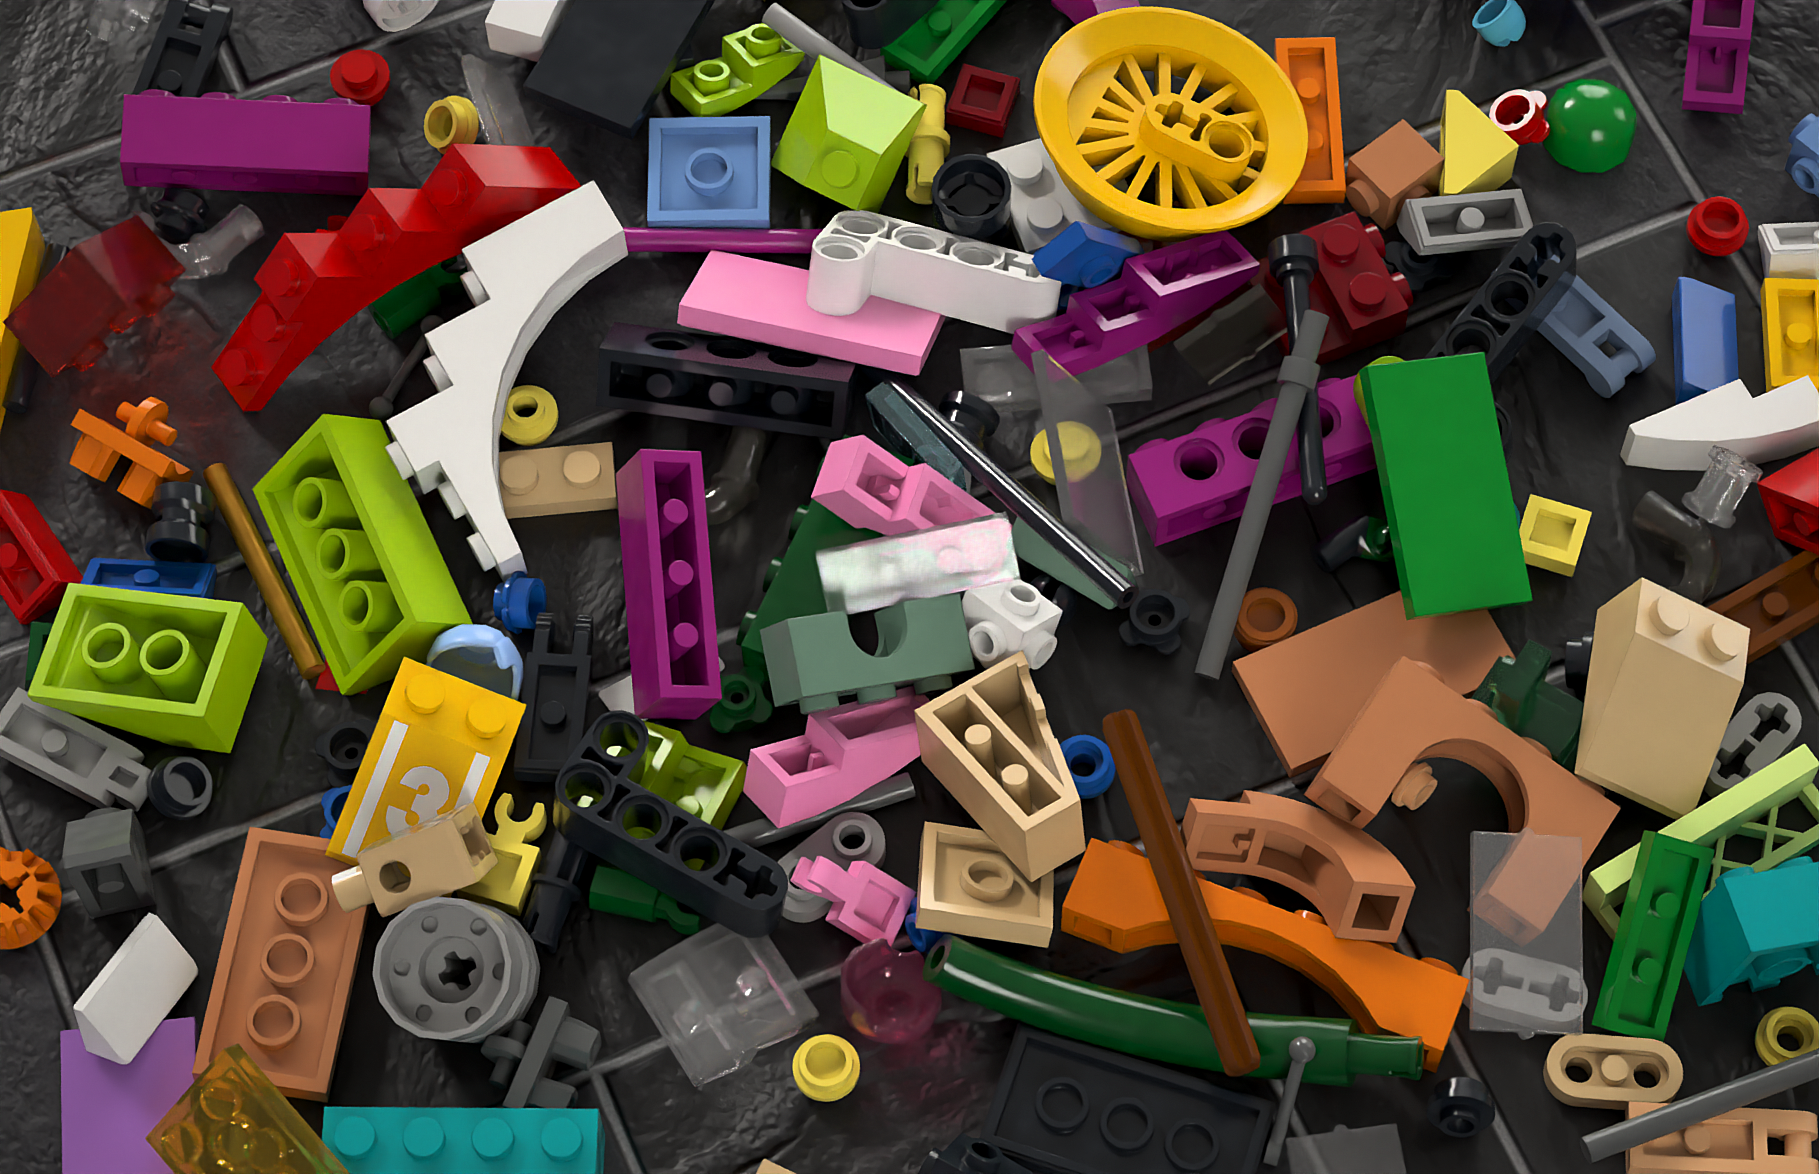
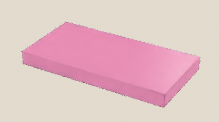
(770, 307)

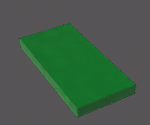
(1445, 485)

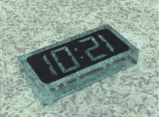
(910, 434)

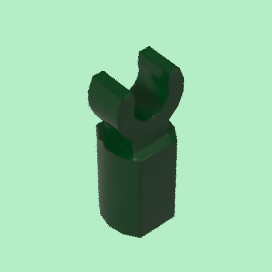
(416, 298)
(628, 896)

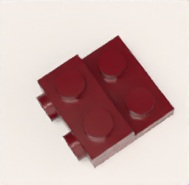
(1350, 288)

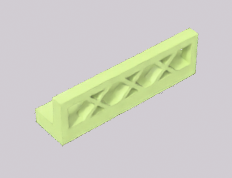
(1718, 820)

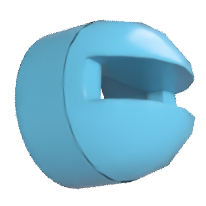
(1500, 22)

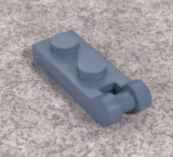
(1584, 323)

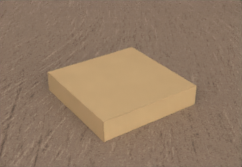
(978, 891)

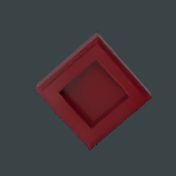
(983, 100)

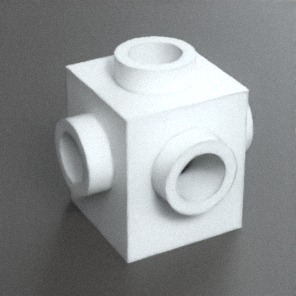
(1010, 619)

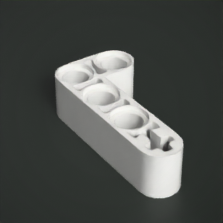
(925, 269)

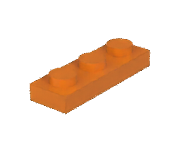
(1314, 75)

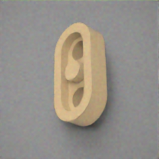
(1610, 1069)

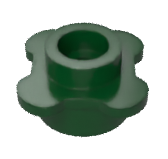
(744, 715)

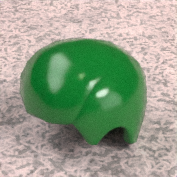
(1590, 125)

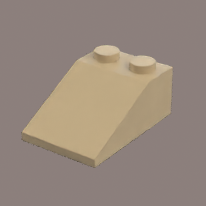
(1659, 696)

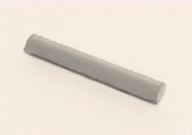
(811, 41)

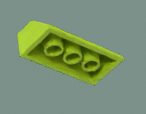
(358, 551)

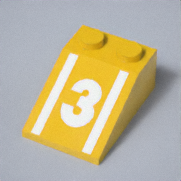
(429, 754)

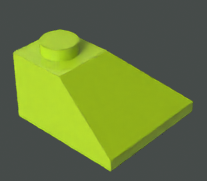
(847, 136)

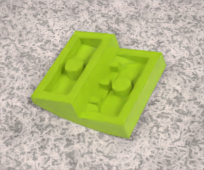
(687, 777)

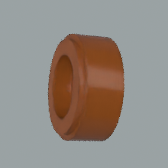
(1265, 619)

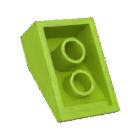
(152, 664)

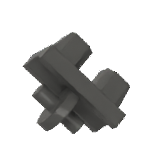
(554, 1040)

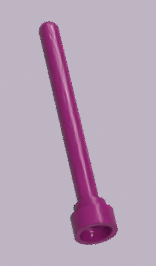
(720, 239)

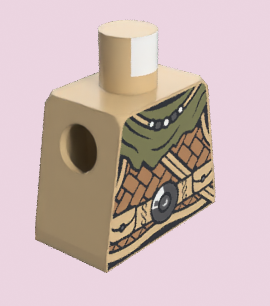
(439, 853)

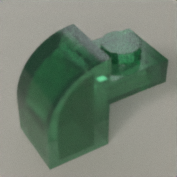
(1530, 704)

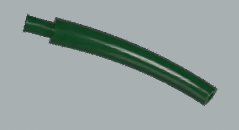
(1159, 1026)

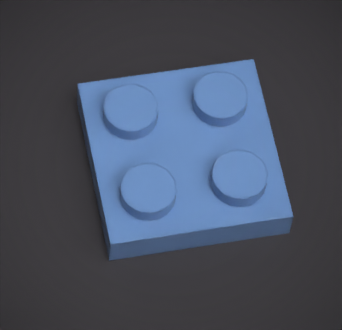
(709, 172)

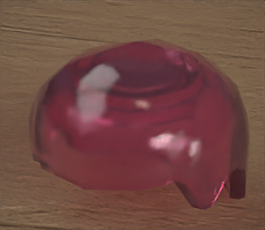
(887, 994)

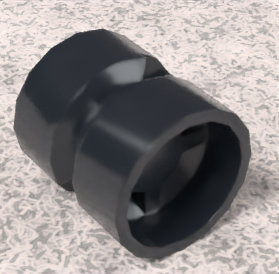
(973, 199)

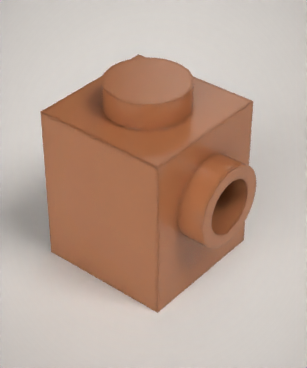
(1390, 171)

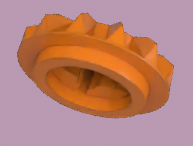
(38, 896)

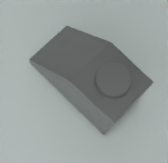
(108, 862)

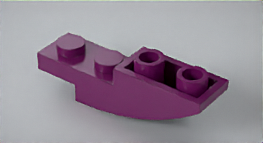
(1718, 55)

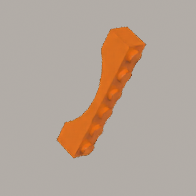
(1386, 992)

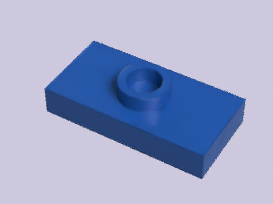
(1086, 255)

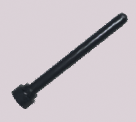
(1293, 265)

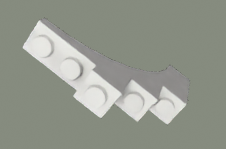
(516, 287)

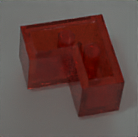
(95, 291)

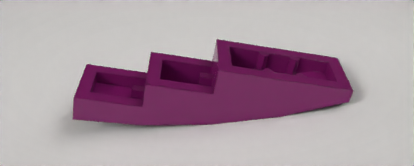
(1148, 301)

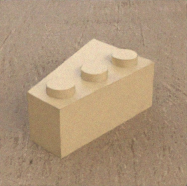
(1005, 766)

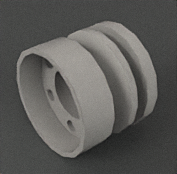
(423, 955)

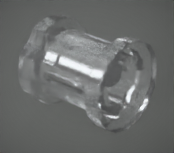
(1722, 487)

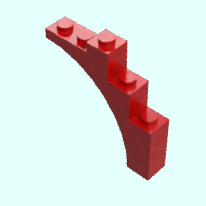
(392, 235)

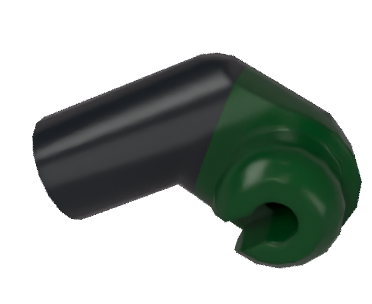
(1358, 537)

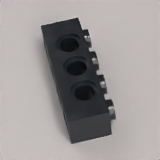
(725, 381)

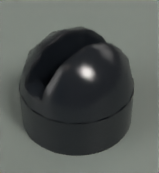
(1064, 598)

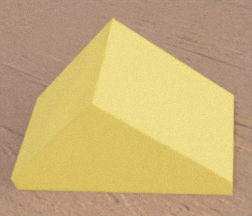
(1474, 149)

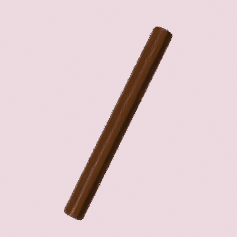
(1181, 894)

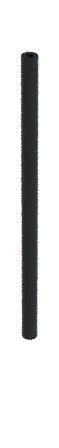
(1011, 492)

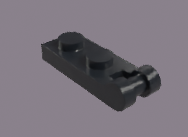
(182, 59)

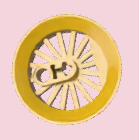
(1168, 132)

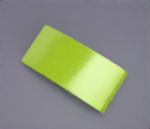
(748, 67)

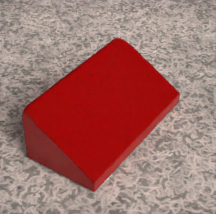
(32, 560)

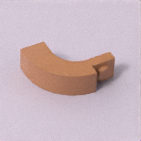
(1318, 855)

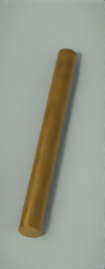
(264, 571)

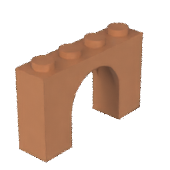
(1422, 718)

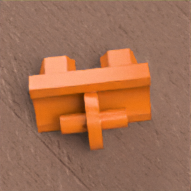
(104, 443)

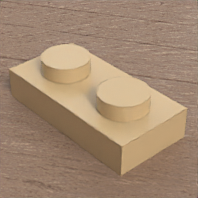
(558, 480)

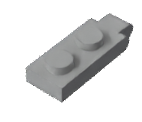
(72, 753)

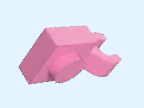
(863, 898)

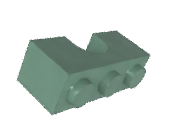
(817, 660)

